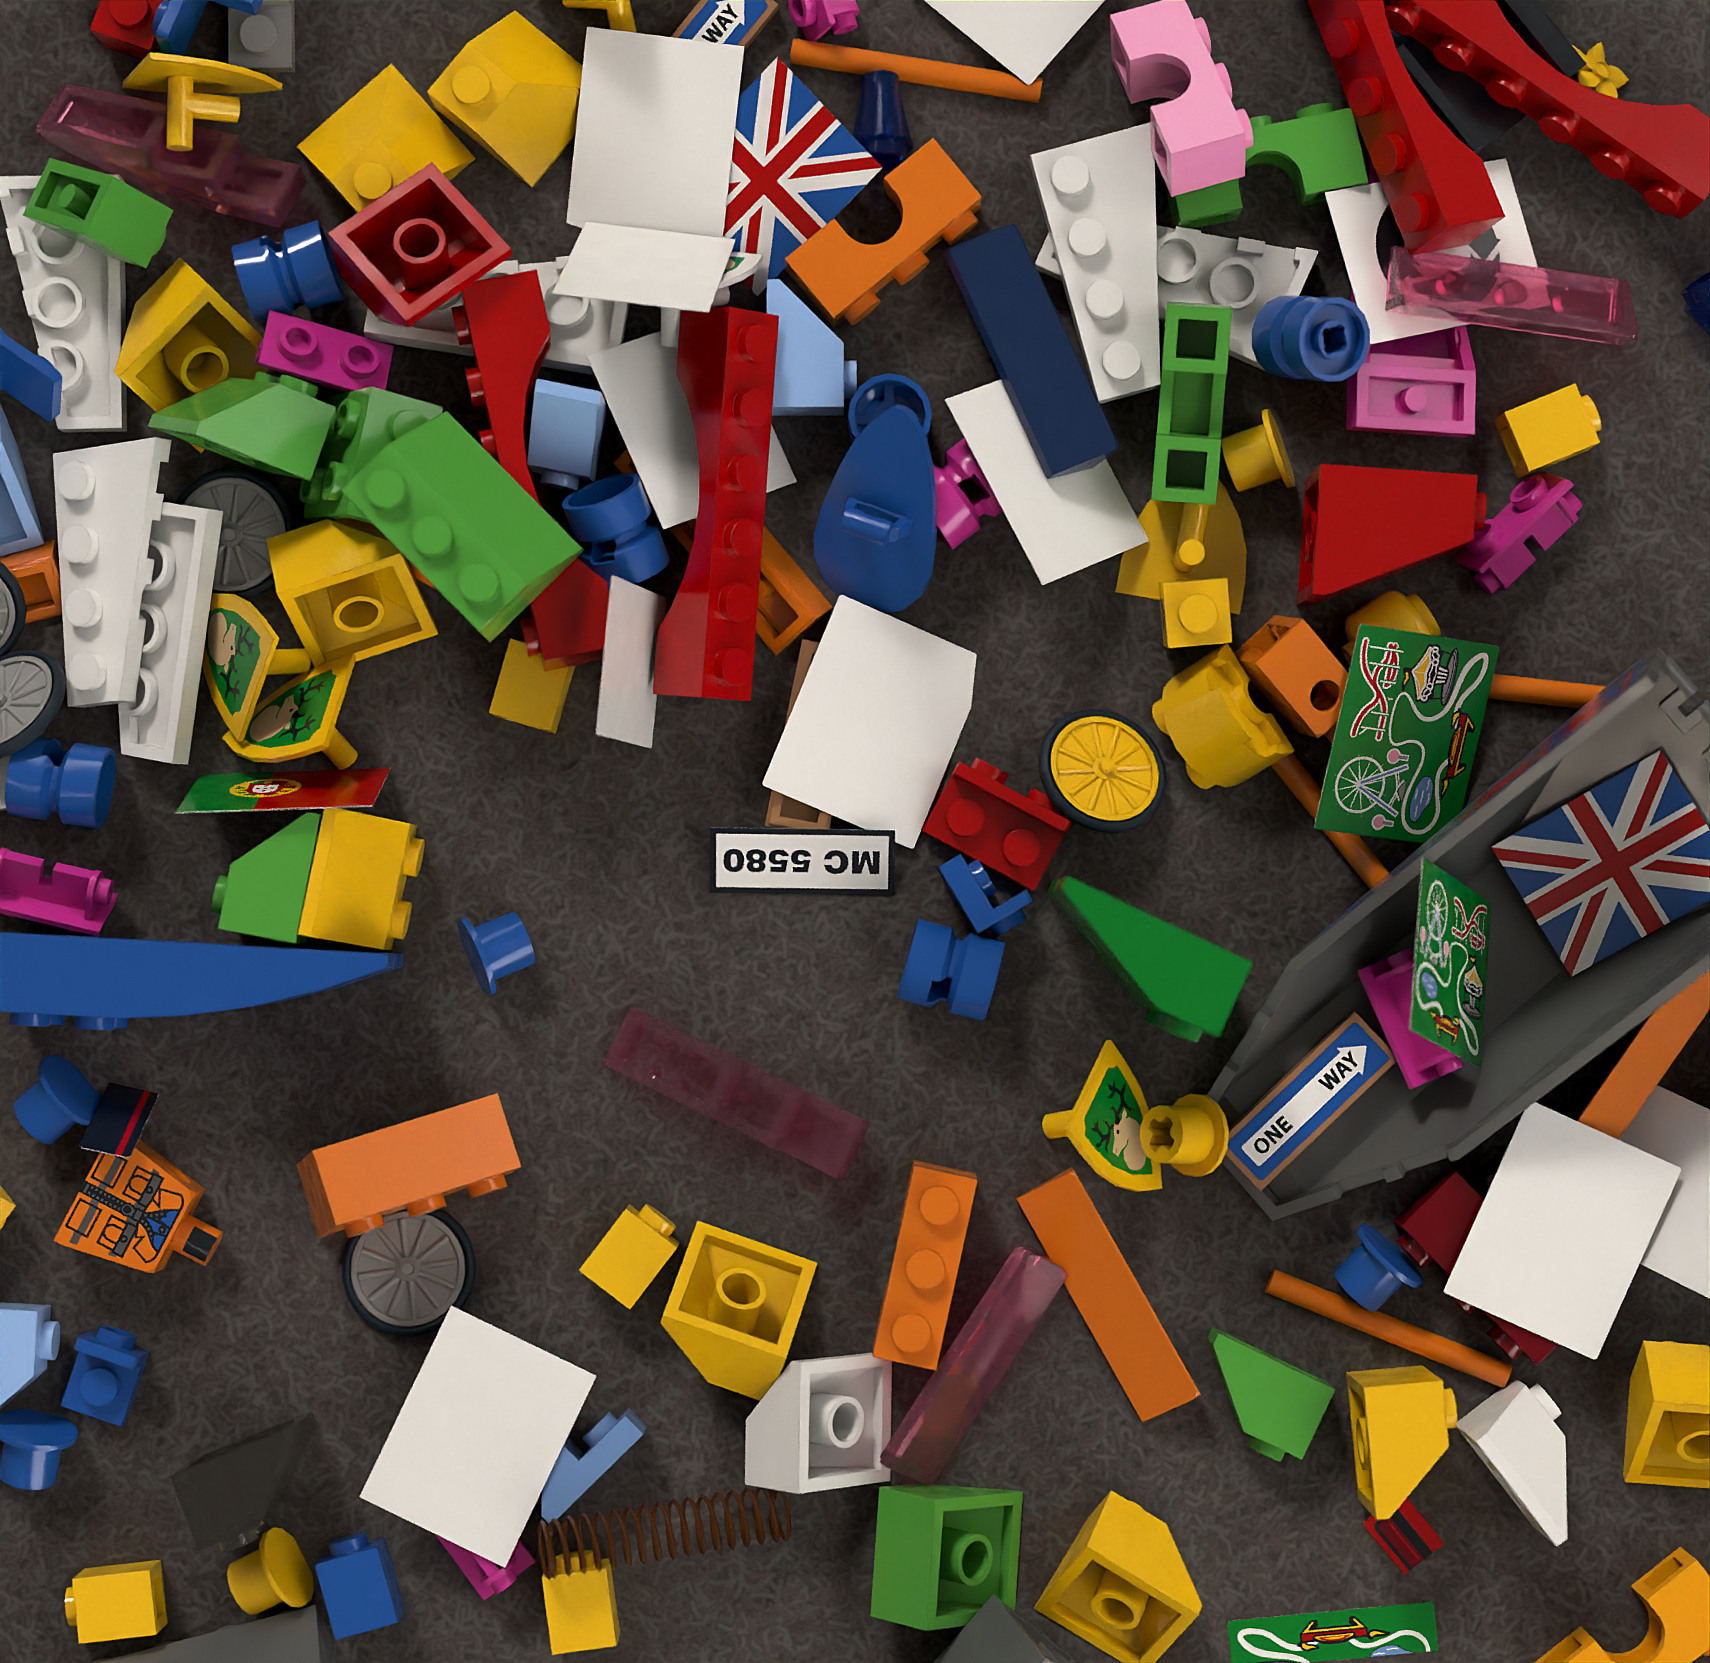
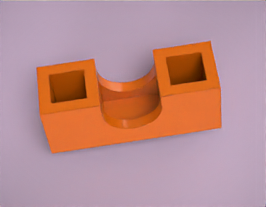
(846, 274)
(924, 1265)

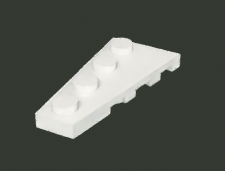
(1105, 244)
(1218, 272)
(75, 310)
(576, 323)
(103, 542)
(175, 634)

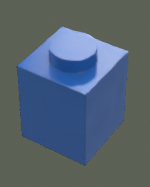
(359, 1585)

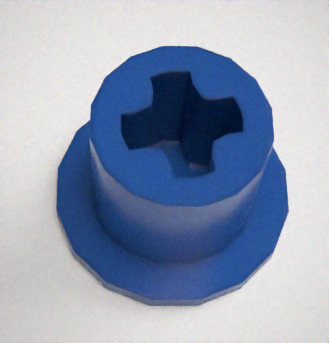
(496, 948)
(56, 1101)
(1375, 1270)
(33, 1447)

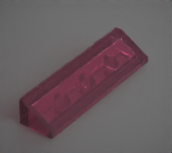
(1510, 296)
(974, 1364)

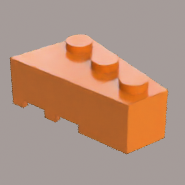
(408, 1167)

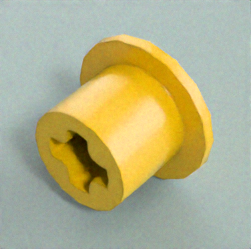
(1257, 455)
(1187, 1135)
(271, 1574)

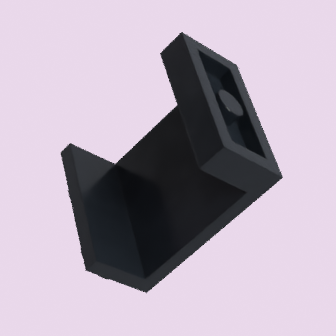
(1463, 101)

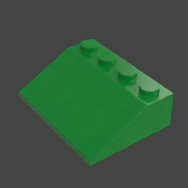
(1161, 967)

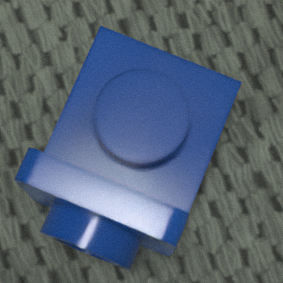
(972, 888)
(105, 1374)

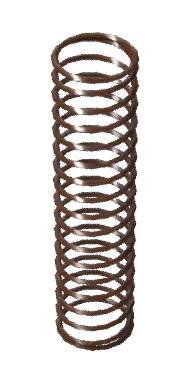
(775, 1530)

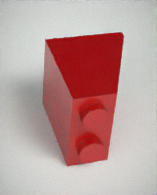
(1380, 524)

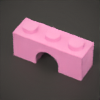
(1167, 55)

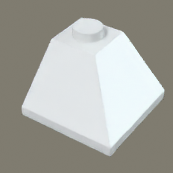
(821, 1426)
(1524, 1452)

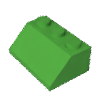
(463, 522)

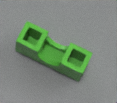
(1315, 150)
(1191, 402)

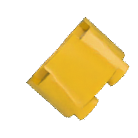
(1217, 723)

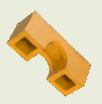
(1679, 1619)

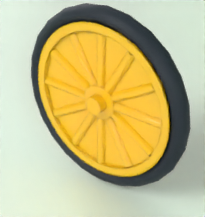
(1102, 771)

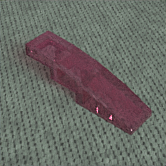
(131, 140)
(737, 1093)

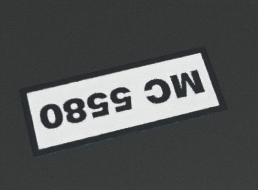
(802, 861)

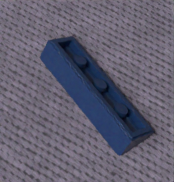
(1031, 351)

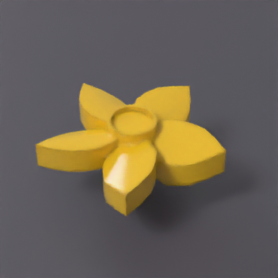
(1597, 74)

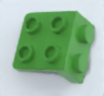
(358, 432)

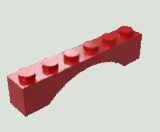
(1646, 145)
(1427, 173)
(509, 343)
(729, 384)

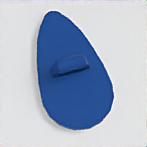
(881, 516)

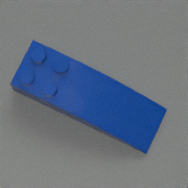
(126, 978)

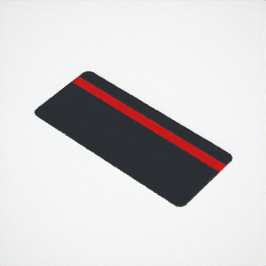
(119, 1120)

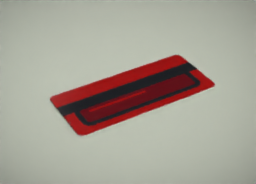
(1404, 1536)

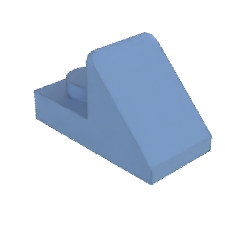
(578, 1470)

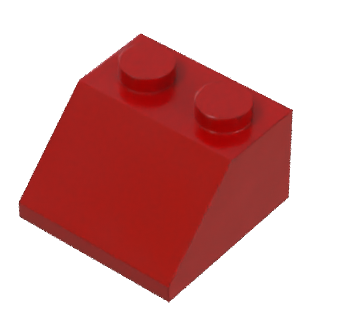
(415, 248)

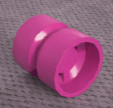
(956, 512)

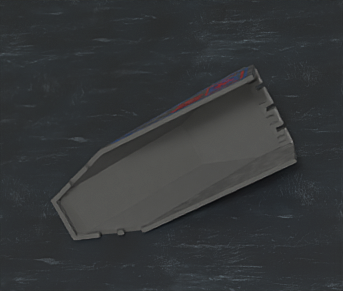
(1535, 1014)

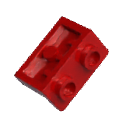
(997, 823)

